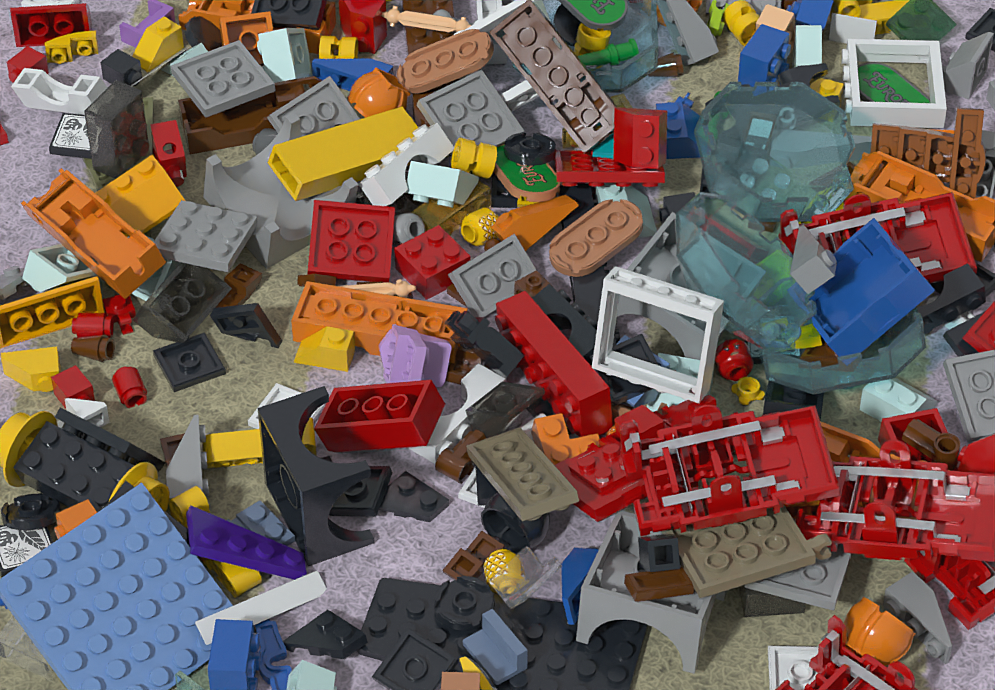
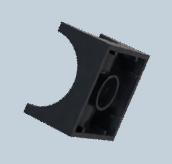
(305, 484)

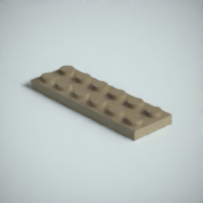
(522, 474)

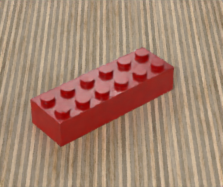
(556, 366)

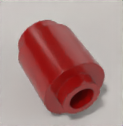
(92, 324)
(129, 386)

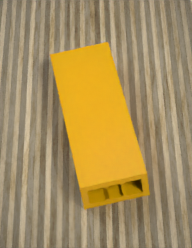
(338, 153)

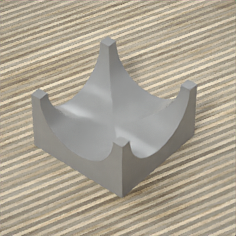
(257, 191)
(660, 262)
(608, 599)

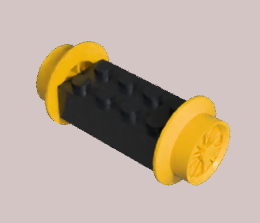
(67, 466)

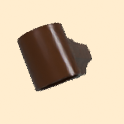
(937, 446)
(456, 462)

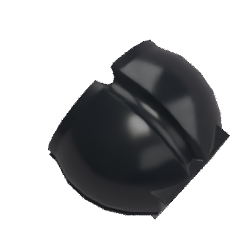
(515, 534)

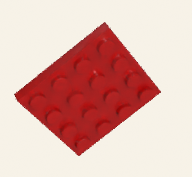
(576, 167)

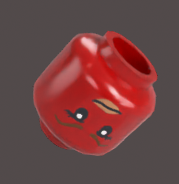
(733, 359)

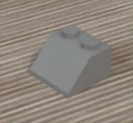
(967, 66)

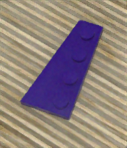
(235, 545)

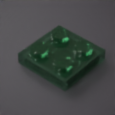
(921, 21)

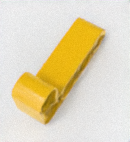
(879, 11)
(245, 446)
(233, 577)

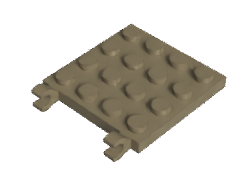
(745, 551)

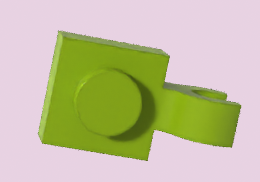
(715, 15)

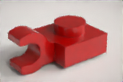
(121, 310)

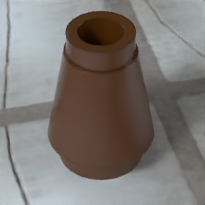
(668, 66)
(94, 347)

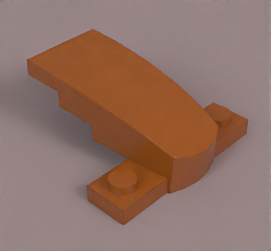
(952, 157)

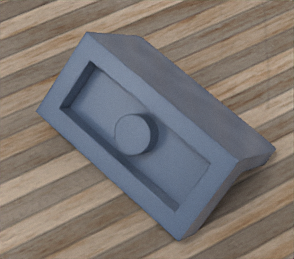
(496, 649)

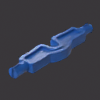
(272, 650)

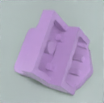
(414, 356)

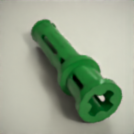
(612, 54)

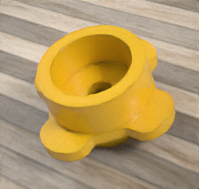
(743, 386)

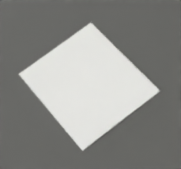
(850, 27)

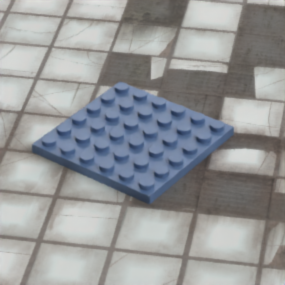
(116, 600)

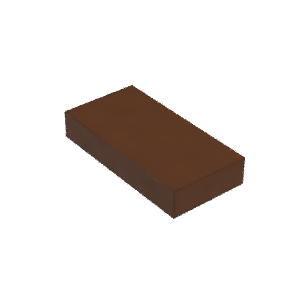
(658, 584)

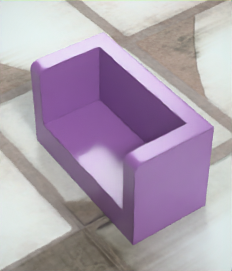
(157, 10)

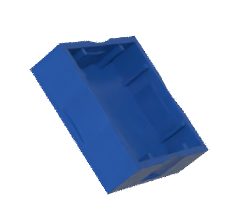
(869, 291)

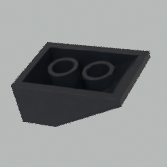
(785, 398)

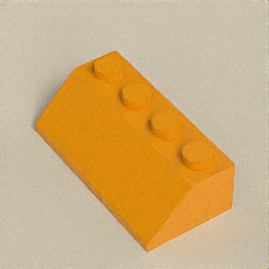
(142, 195)
(48, 311)

